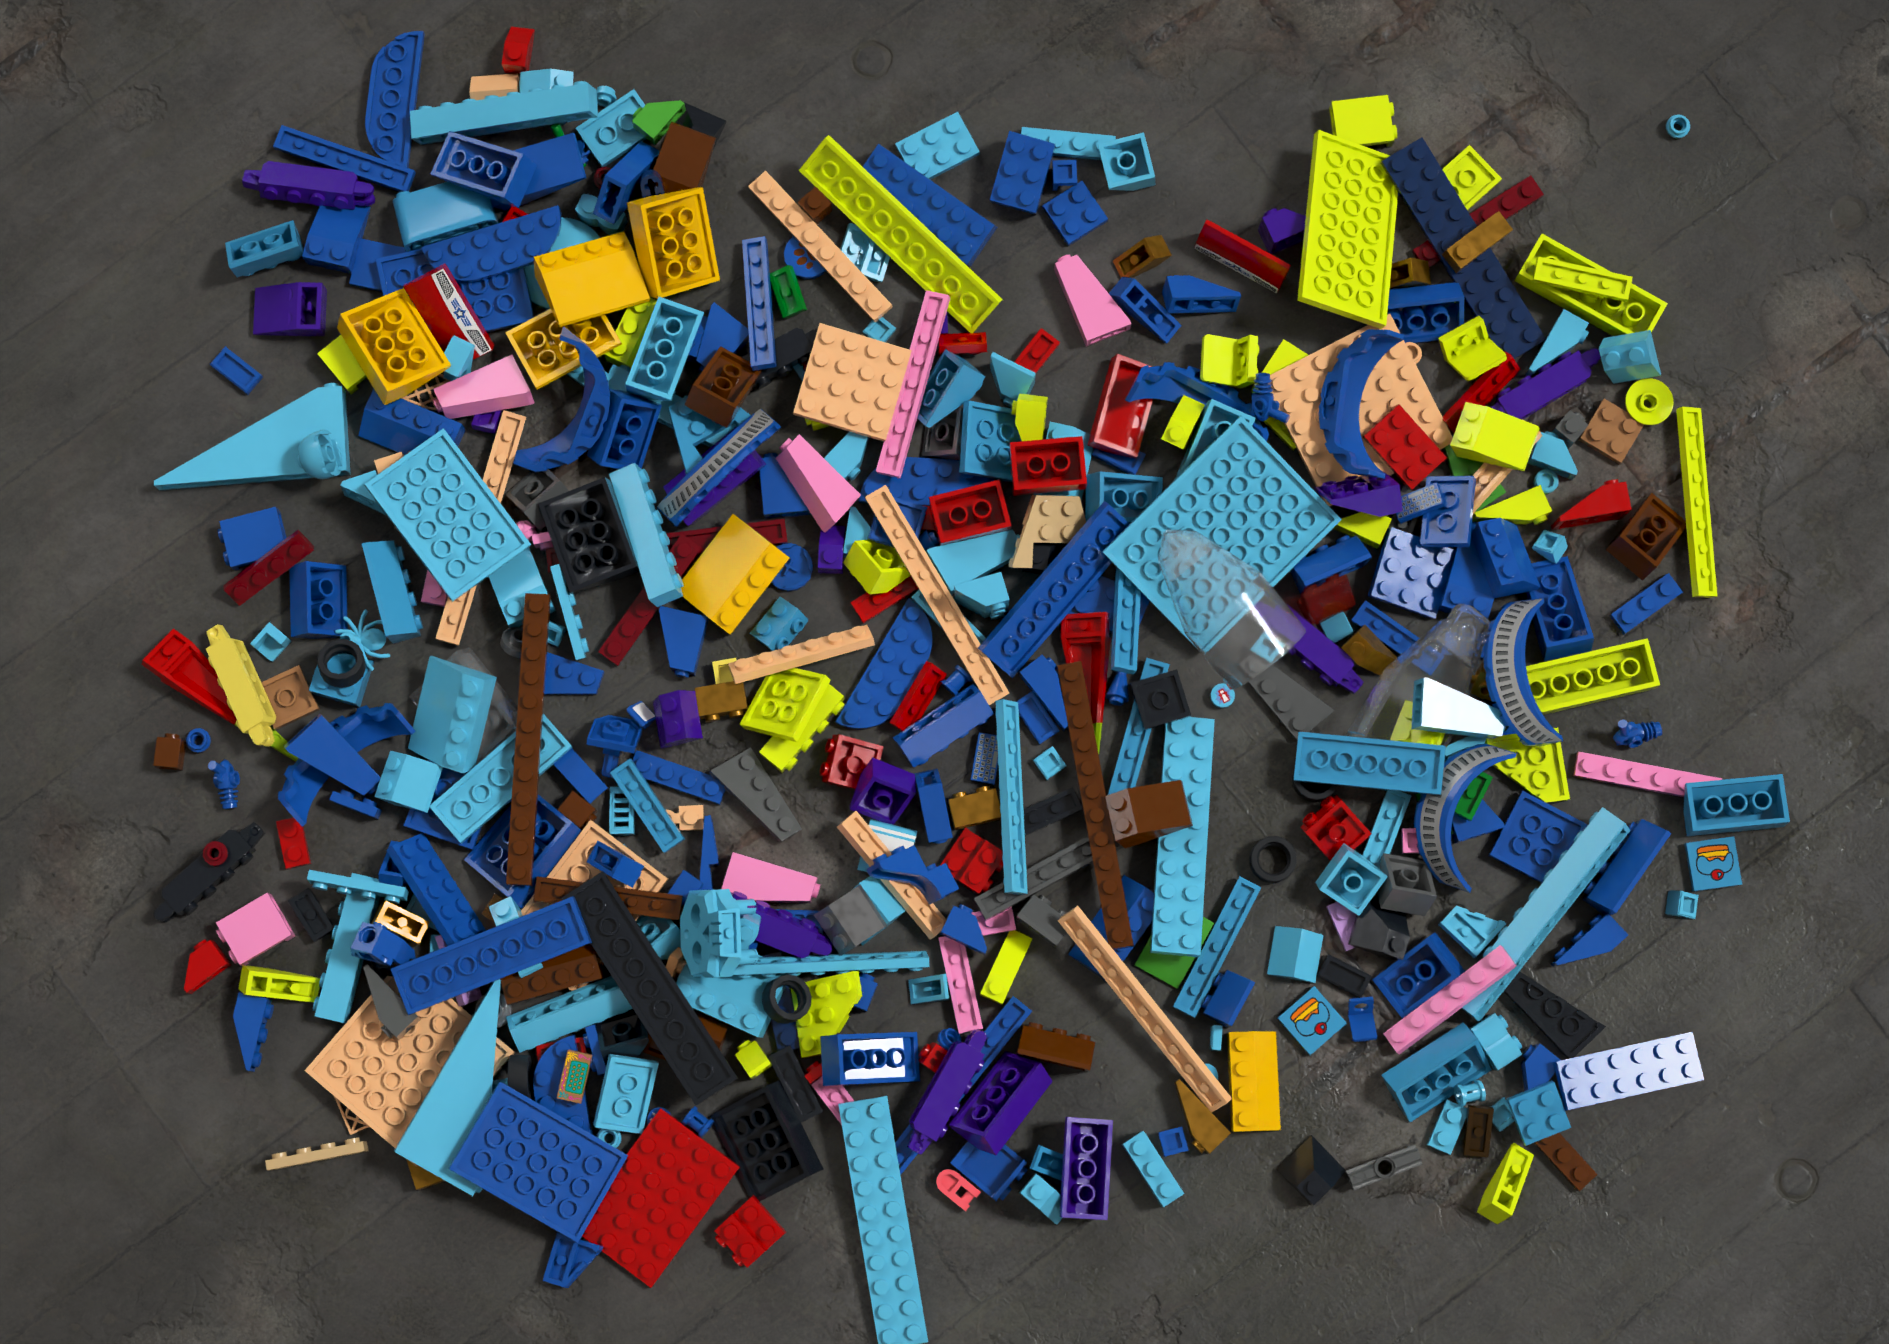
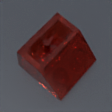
(1326, 600)

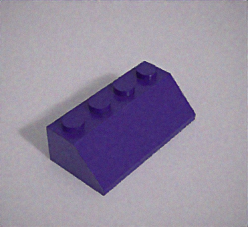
(735, 479)
(1001, 1102)
(1086, 1168)

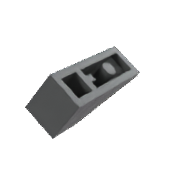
(389, 1007)

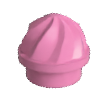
(527, 529)

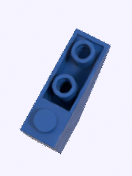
(1597, 940)
(250, 1023)

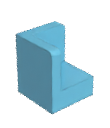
(270, 642)

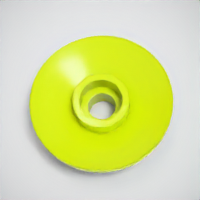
(1657, 394)

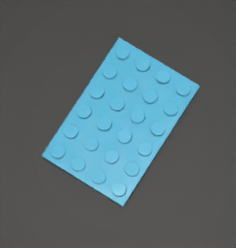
(447, 515)

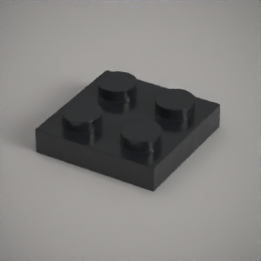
(1160, 699)

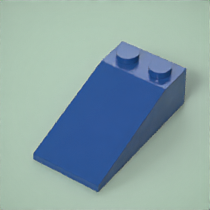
(557, 167)
(484, 168)
(1467, 582)
(1562, 619)
(869, 1058)

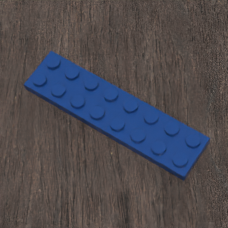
(1054, 592)
(491, 955)

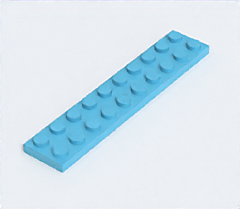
(1183, 853)
(883, 1221)

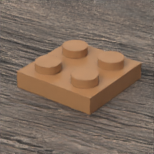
(1611, 431)
(290, 696)

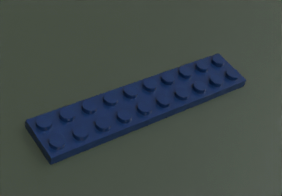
(1445, 222)

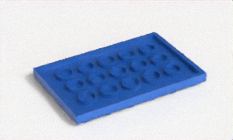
(497, 301)
(538, 1161)

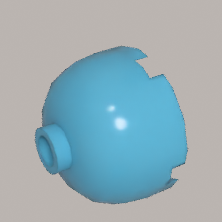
(319, 455)

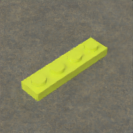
(1582, 279)

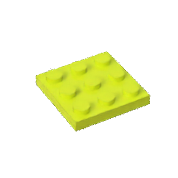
(785, 703)

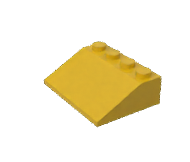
(673, 241)
(591, 279)
(392, 345)
(550, 358)
(732, 574)

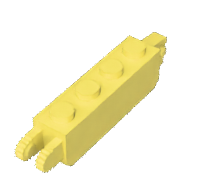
(241, 685)

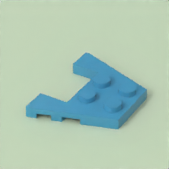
(693, 428)

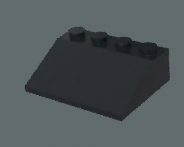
(589, 535)
(766, 1141)

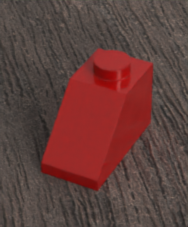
(518, 50)
(204, 965)

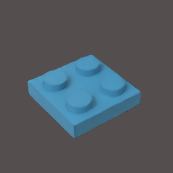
(1538, 1113)

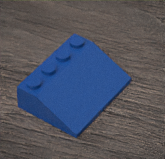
(552, 839)

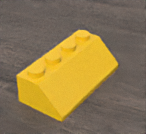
(1253, 1081)

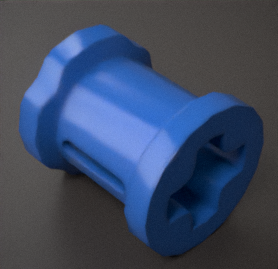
(956, 680)
(698, 1122)

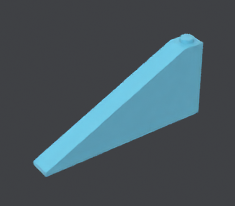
(269, 446)
(456, 1097)

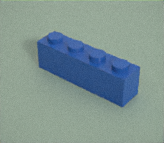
(943, 726)

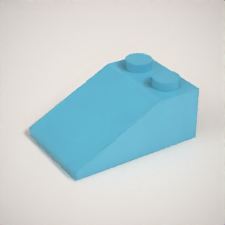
(512, 583)

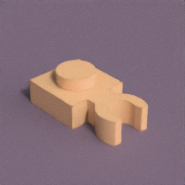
(689, 817)

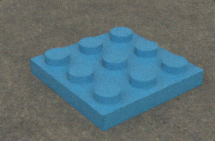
(987, 440)

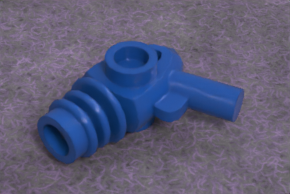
(1263, 401)
(1633, 734)
(226, 780)

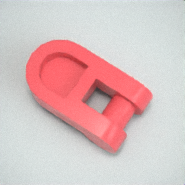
(950, 1181)

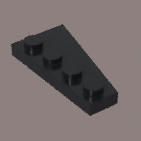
(1560, 1021)

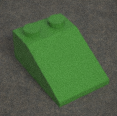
(1169, 967)

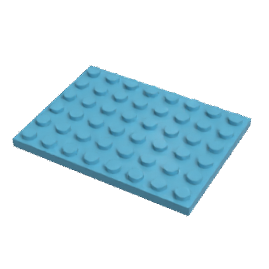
(1237, 498)

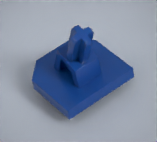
(614, 736)

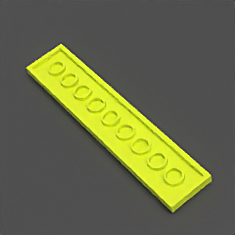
(899, 233)

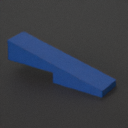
(580, 776)
(709, 854)

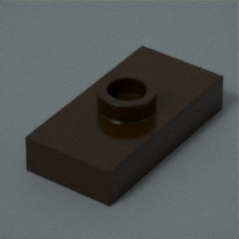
(1478, 1131)

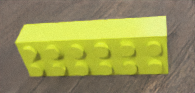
(1610, 315)
(1593, 676)

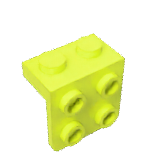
(1471, 349)
(1229, 360)

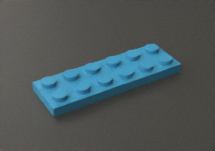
(1369, 763)

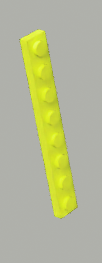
(1696, 502)

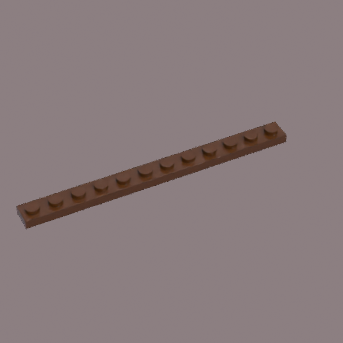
(528, 739)
(1095, 806)

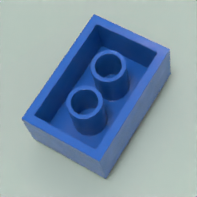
(1022, 172)

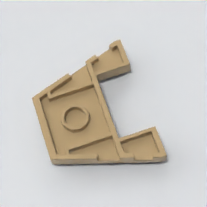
(1047, 521)

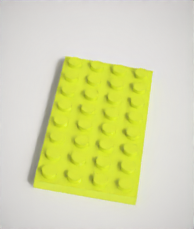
(1348, 231)

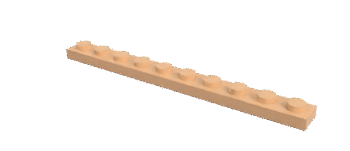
(496, 479)
(936, 594)
(1144, 1009)

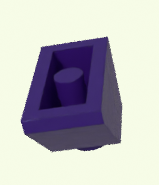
(831, 550)

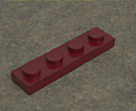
(268, 567)

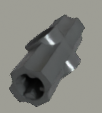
(1368, 1172)

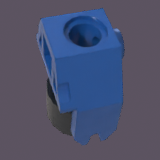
(381, 947)

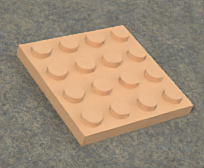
(852, 382)

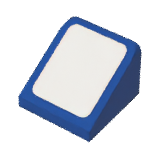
(641, 714)

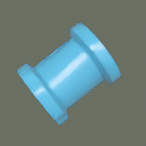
(1462, 1096)

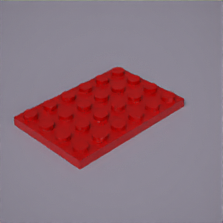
(659, 1197)

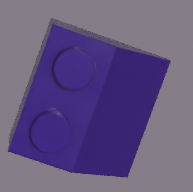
(1281, 229)
(677, 718)
(883, 791)

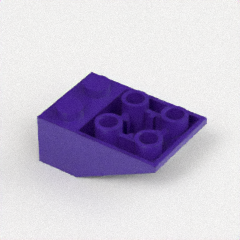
(290, 309)
(1364, 494)

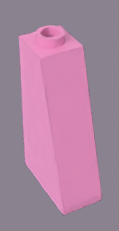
(1090, 303)
(484, 391)
(816, 482)
(768, 881)

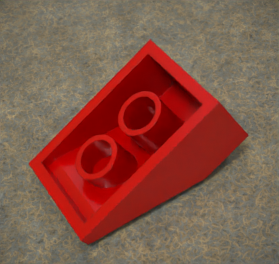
(1604, 504)

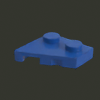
(569, 1260)

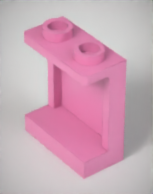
(254, 929)

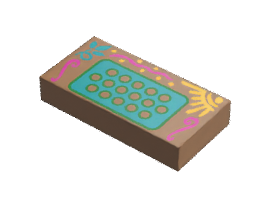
(574, 1076)

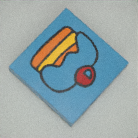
(1713, 864)
(1311, 1020)

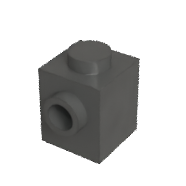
(1570, 428)

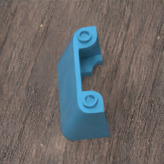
(440, 214)

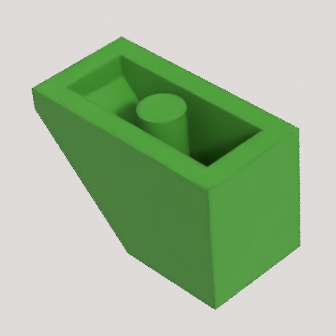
(656, 117)

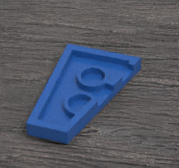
(570, 677)

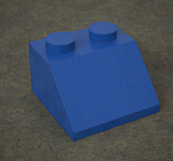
(1227, 998)

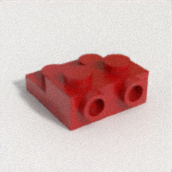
(847, 760)
(1334, 826)
(974, 861)
(749, 1232)

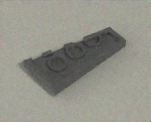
(1289, 701)
(755, 790)

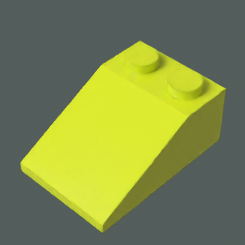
(1493, 437)

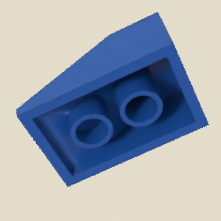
(335, 237)
(1419, 975)

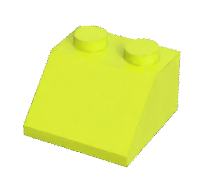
(875, 566)

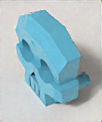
(713, 933)

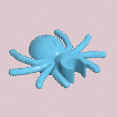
(368, 640)

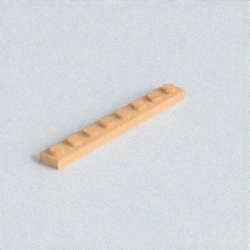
(820, 246)

